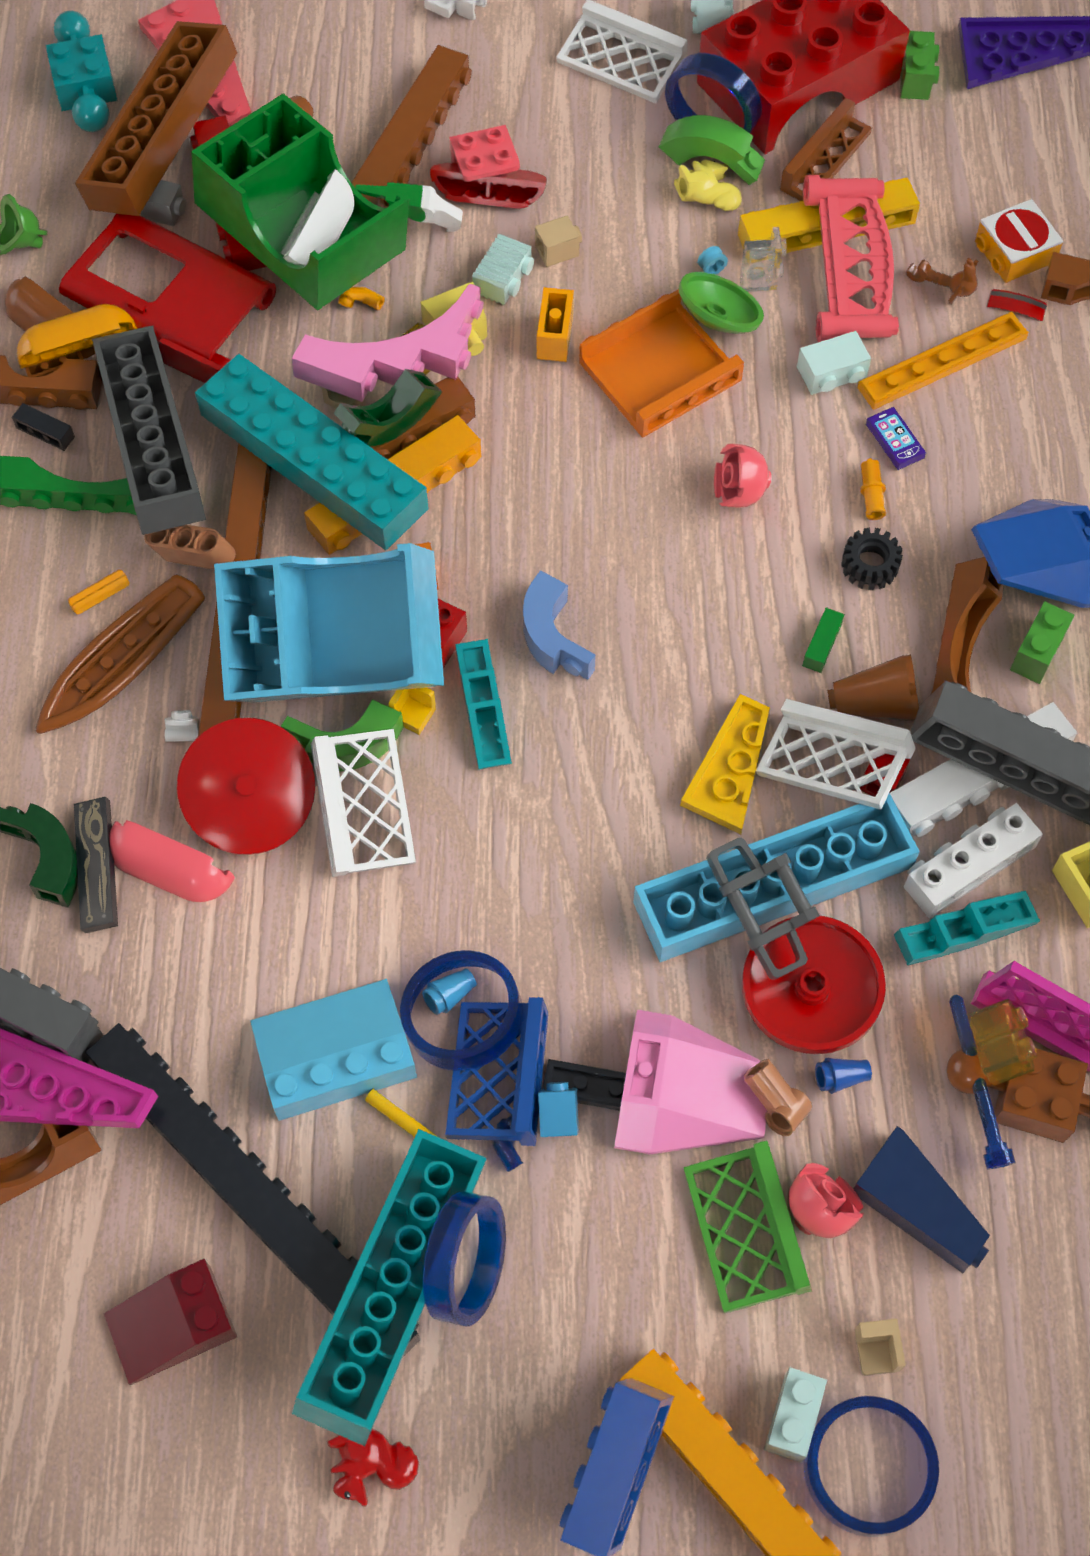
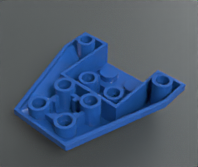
(1040, 549)

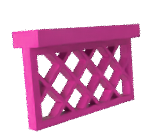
(1059, 1031)

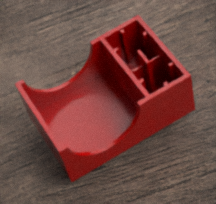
(803, 51)

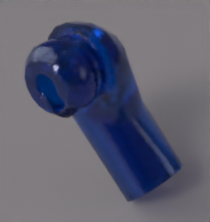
(505, 1149)

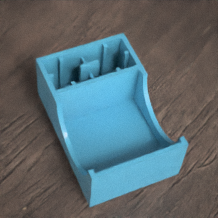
(328, 625)

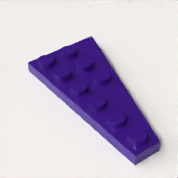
(1018, 45)

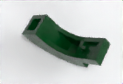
(393, 413)
(57, 868)

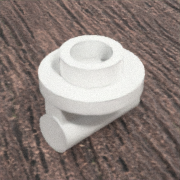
(181, 726)

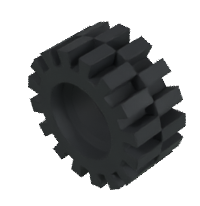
(874, 543)

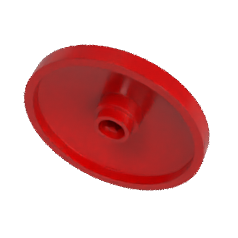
(246, 786)
(826, 1000)

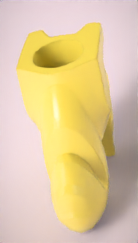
(703, 185)

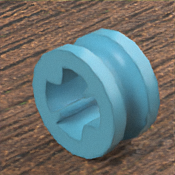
(712, 260)

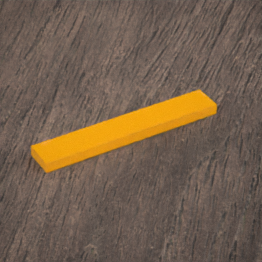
(942, 360)

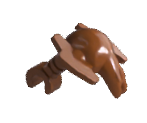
(961, 284)

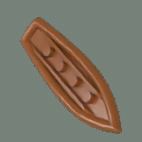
(119, 653)

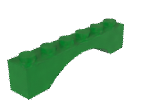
(32, 486)

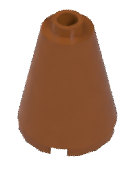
(878, 692)

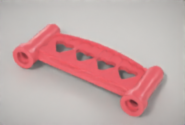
(835, 199)

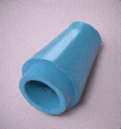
(448, 991)

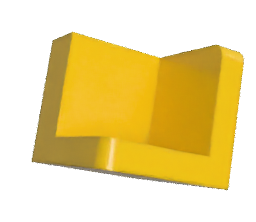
(416, 707)

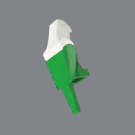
(423, 203)

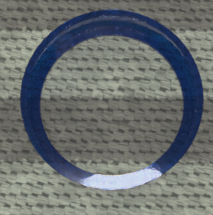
(725, 73)
(481, 1053)
(443, 1252)
(830, 1509)

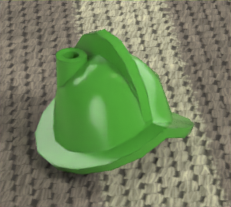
(18, 226)

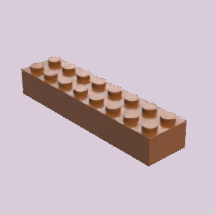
(156, 118)

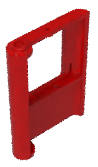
(194, 309)

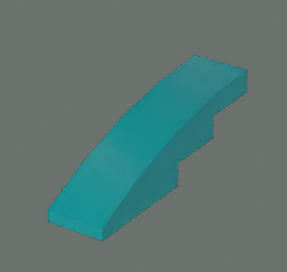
(483, 704)
(966, 928)

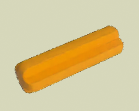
(98, 591)

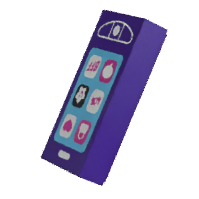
(895, 438)

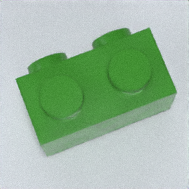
(919, 66)

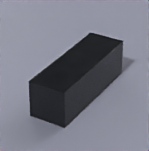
(43, 427)

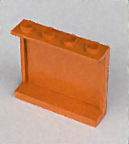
(658, 364)

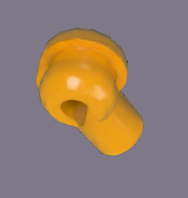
(363, 295)

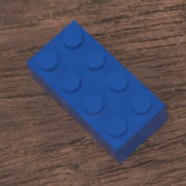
(616, 1467)

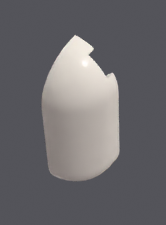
(320, 221)

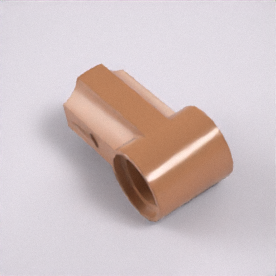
(784, 1105)

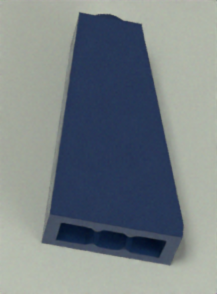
(921, 1203)

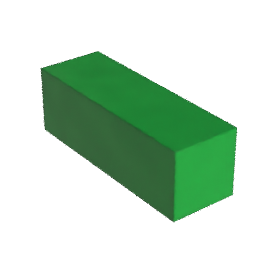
(823, 640)

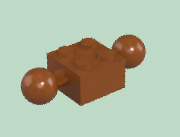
(1036, 1102)

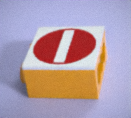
(1017, 240)

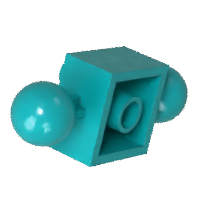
(81, 72)

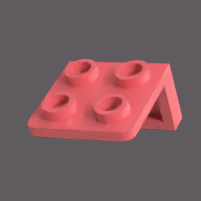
(484, 153)

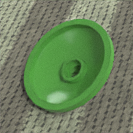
(720, 303)

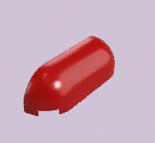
(506, 190)

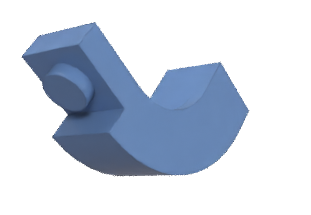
(551, 649)

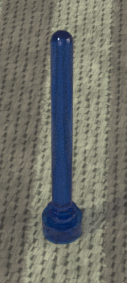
(997, 1152)

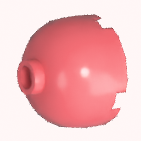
(741, 476)
(823, 1205)

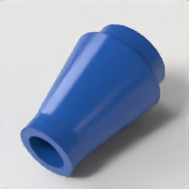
(839, 1074)

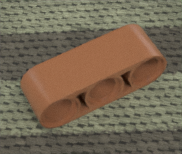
(191, 546)

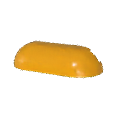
(71, 333)

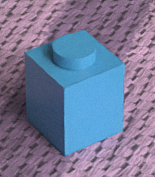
(558, 1110)

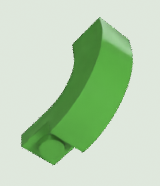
(716, 139)
(375, 718)

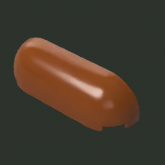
(31, 304)

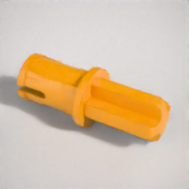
(873, 489)

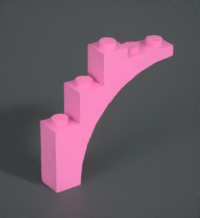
(355, 367)

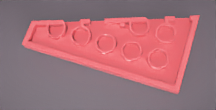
(229, 96)

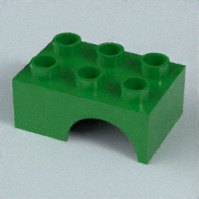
(259, 182)

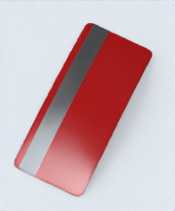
(1017, 303)

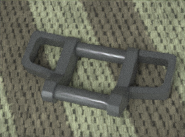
(732, 891)

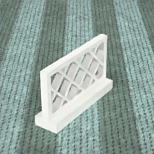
(633, 35)
(850, 732)
(333, 804)

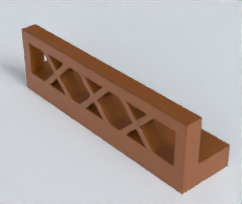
(817, 148)

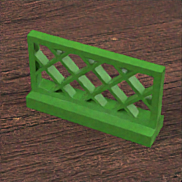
(778, 1218)

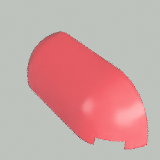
(166, 863)

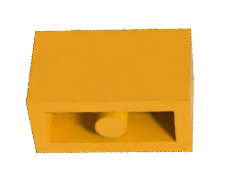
(555, 324)

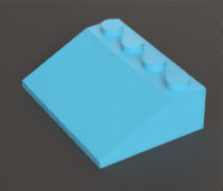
(333, 1049)

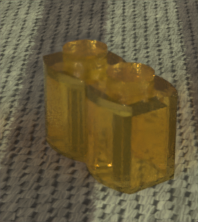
(1002, 1041)

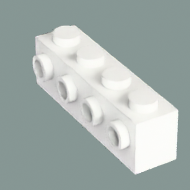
(972, 859)

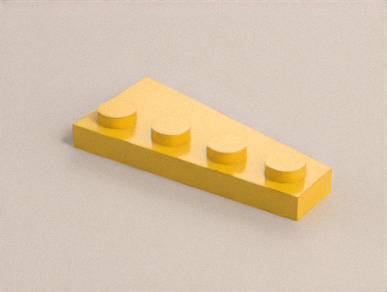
(728, 770)

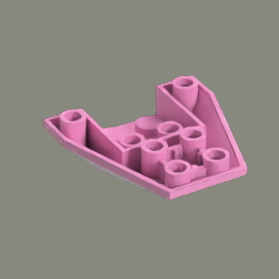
(685, 1090)

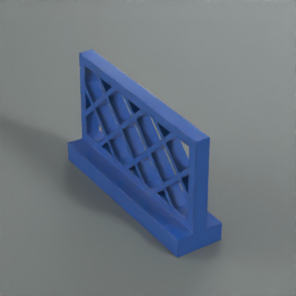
(527, 1080)

